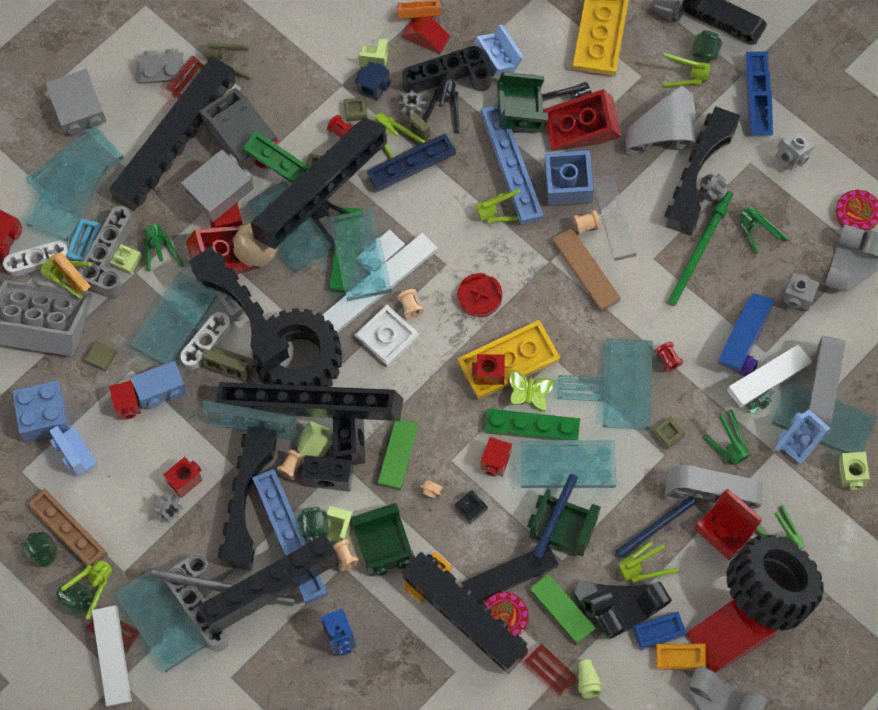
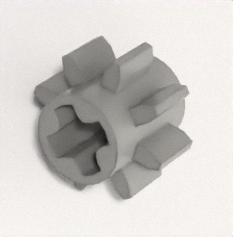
(412, 104)
(713, 187)
(167, 507)

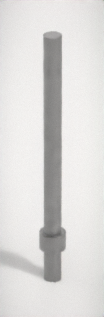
(207, 584)

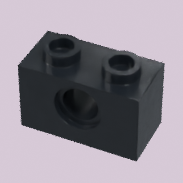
(349, 440)
(327, 473)

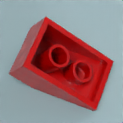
(582, 121)
(220, 240)
(729, 636)

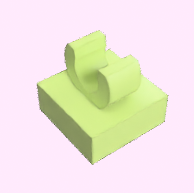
(125, 259)

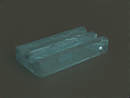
(580, 380)

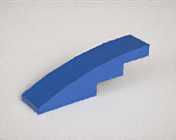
(759, 93)
(746, 332)

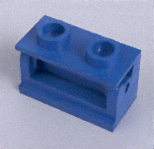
(339, 632)

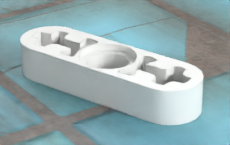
(27, 254)
(221, 331)

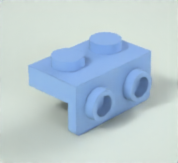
(499, 51)
(803, 436)
(74, 449)

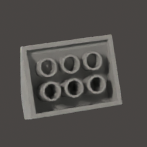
(41, 317)

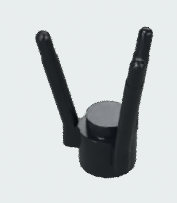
(575, 91)
(445, 93)
(323, 211)

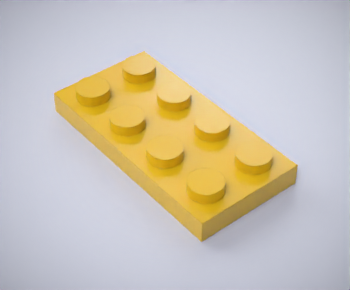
(600, 36)
(524, 351)

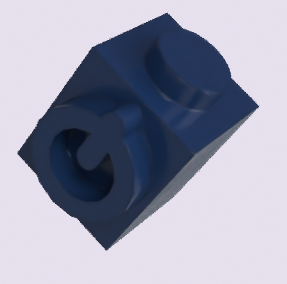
(373, 80)

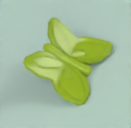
(529, 392)

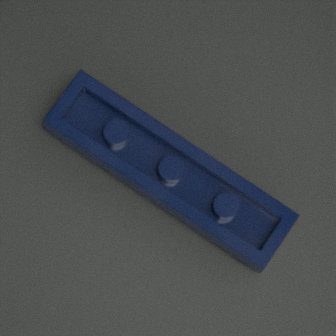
(411, 162)

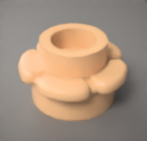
(431, 489)

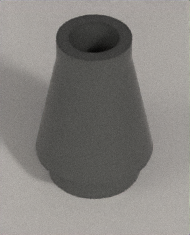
(668, 9)

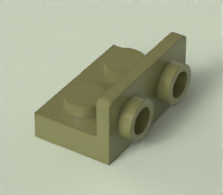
(228, 362)

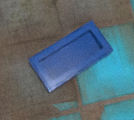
(659, 630)

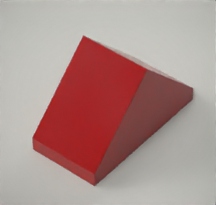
(427, 33)

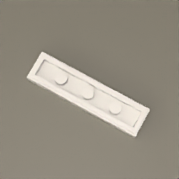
(769, 376)
(111, 656)

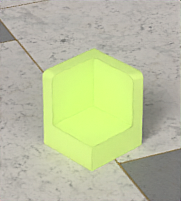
(374, 54)
(314, 440)
(339, 524)

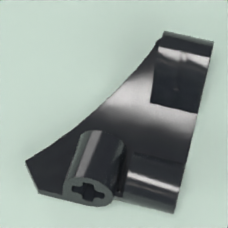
(620, 606)

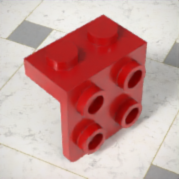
(729, 524)

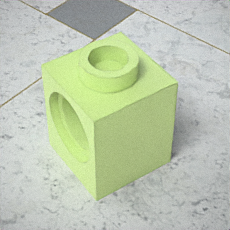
(854, 461)

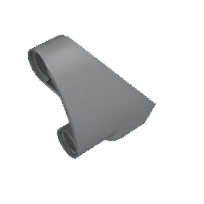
(666, 121)
(854, 258)
(714, 695)

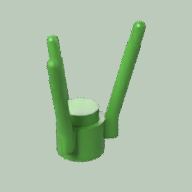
(792, 535)

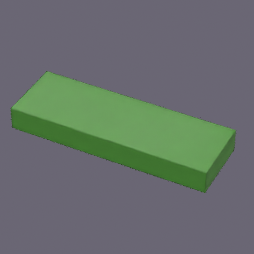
(398, 454)
(562, 609)

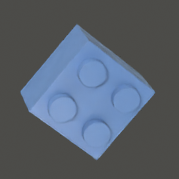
(568, 177)
(40, 410)

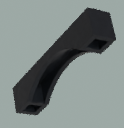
(718, 133)
(214, 275)
(258, 452)

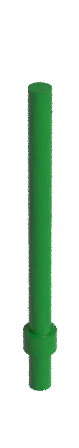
(718, 213)

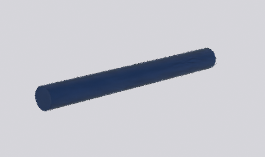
(555, 516)
(655, 527)

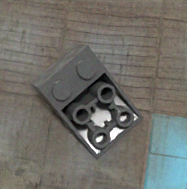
(233, 121)

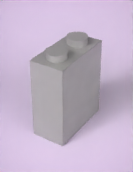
(76, 102)
(218, 185)

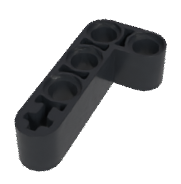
(727, 18)
(413, 74)

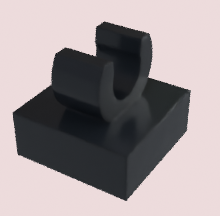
(471, 506)

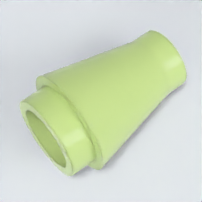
(589, 682)

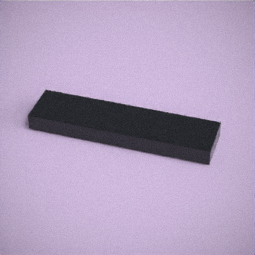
(510, 574)

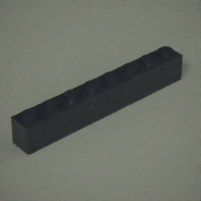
(171, 135)
(318, 183)
(314, 400)

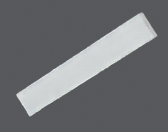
(398, 268)

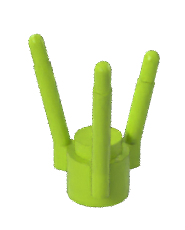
(699, 71)
(389, 124)
(488, 209)
(51, 272)
(631, 565)
(97, 575)

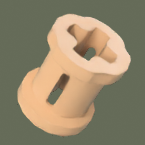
(586, 222)
(410, 303)
(291, 465)
(345, 556)

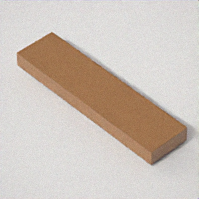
(586, 269)
(67, 528)

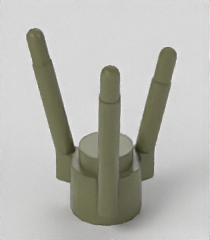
(218, 51)

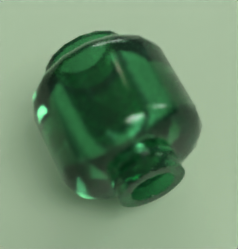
(706, 46)
(312, 523)
(40, 549)
(75, 599)

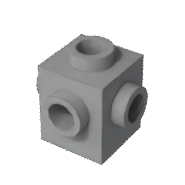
(794, 151)
(800, 291)

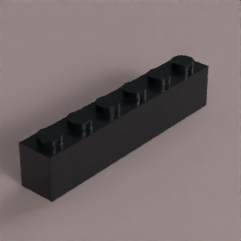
(268, 584)
(464, 612)

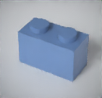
(159, 385)

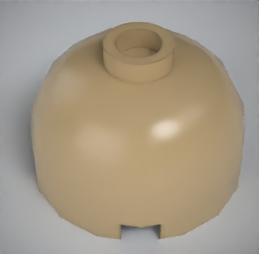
(250, 250)

